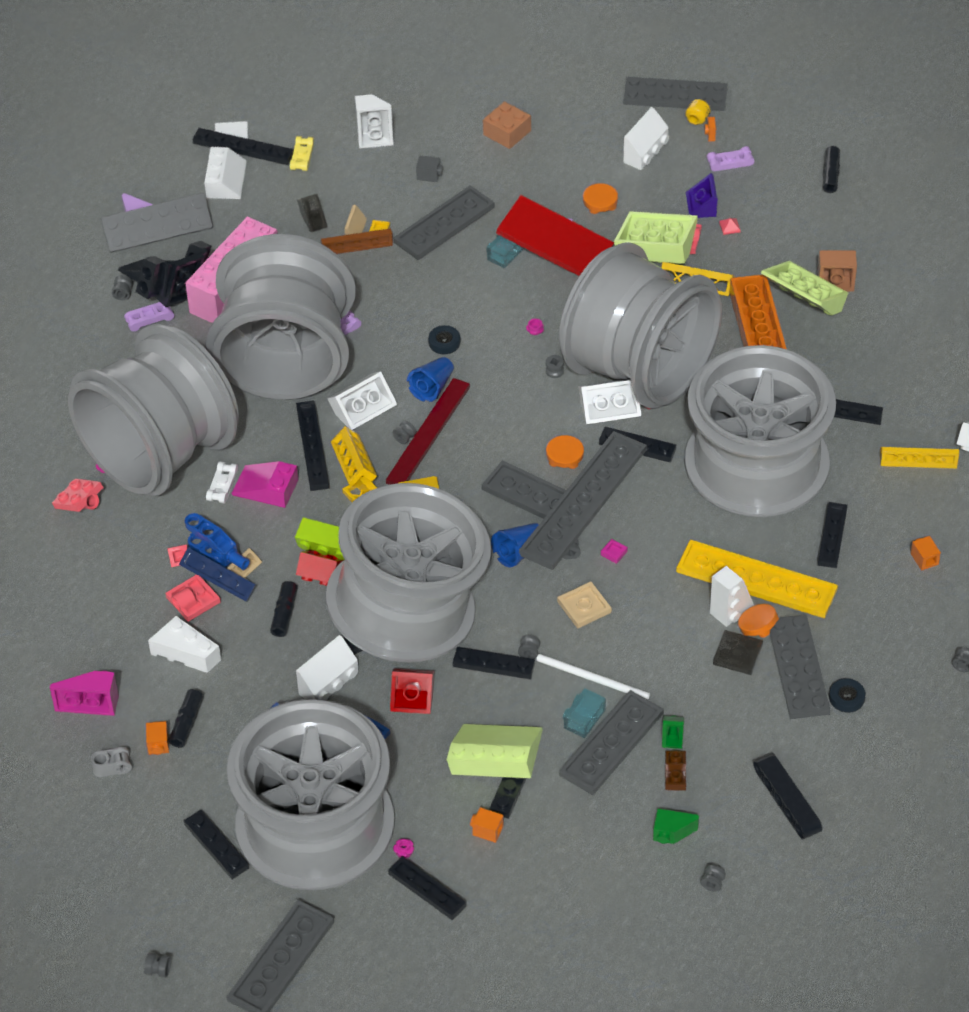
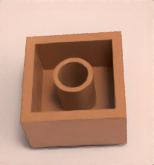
(507, 125)
(838, 268)

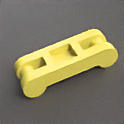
(301, 154)

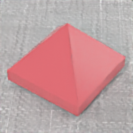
(729, 226)
(176, 554)

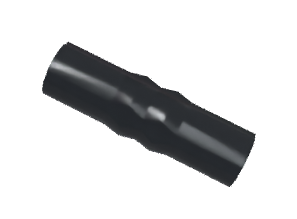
(831, 169)
(283, 609)
(185, 718)

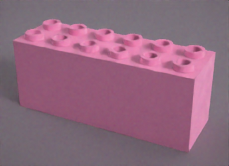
(201, 286)

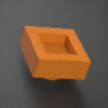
(710, 129)

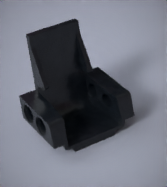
(167, 277)

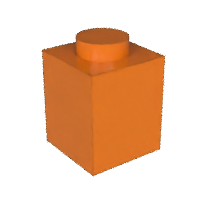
(925, 552)
(157, 738)
(487, 825)

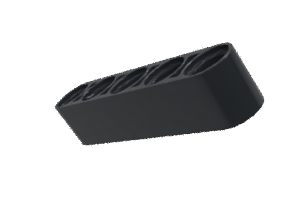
(787, 796)

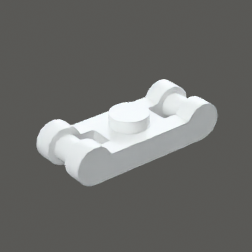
(222, 483)

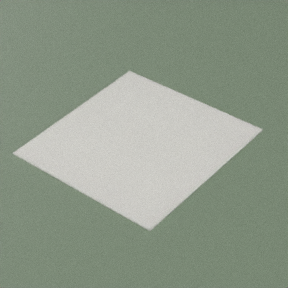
(233, 128)

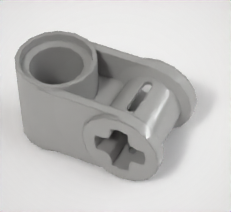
(109, 762)

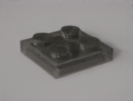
(738, 652)

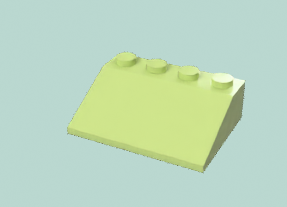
(660, 235)
(807, 286)
(494, 750)

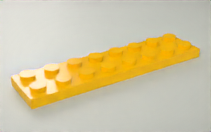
(760, 578)

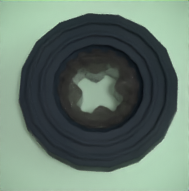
(442, 332)
(846, 687)

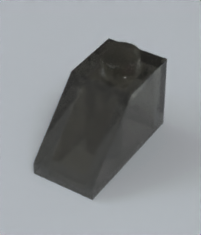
(312, 212)

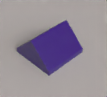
(703, 198)

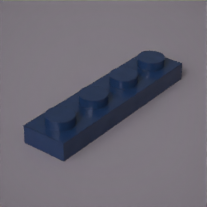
(217, 574)

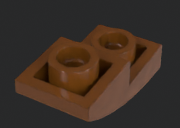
(675, 770)

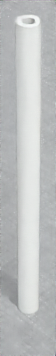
(590, 676)

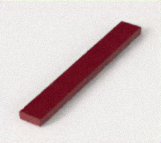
(428, 432)

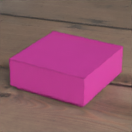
(614, 551)

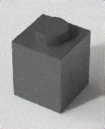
(428, 168)

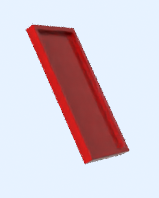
(552, 235)

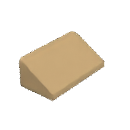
(355, 222)
(254, 563)

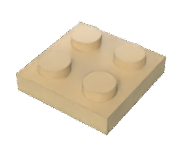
(584, 604)

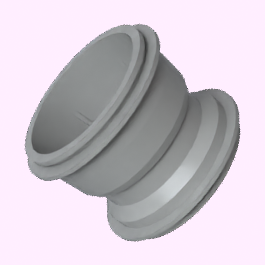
(281, 316)
(640, 324)
(764, 397)
(153, 409)
(407, 572)
(288, 761)

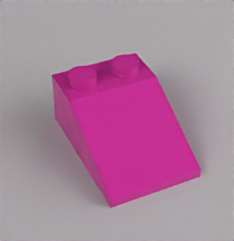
(267, 483)
(86, 694)

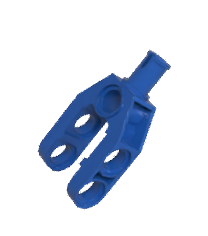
(223, 547)

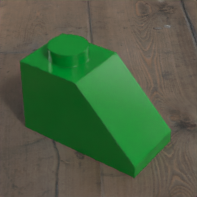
(673, 732)
(674, 826)

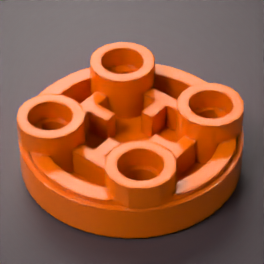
(600, 198)
(565, 451)
(758, 620)

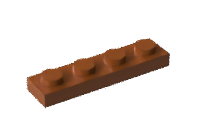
(359, 241)

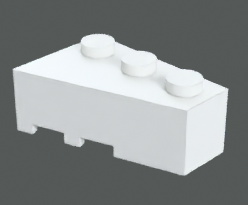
(729, 596)
(185, 644)

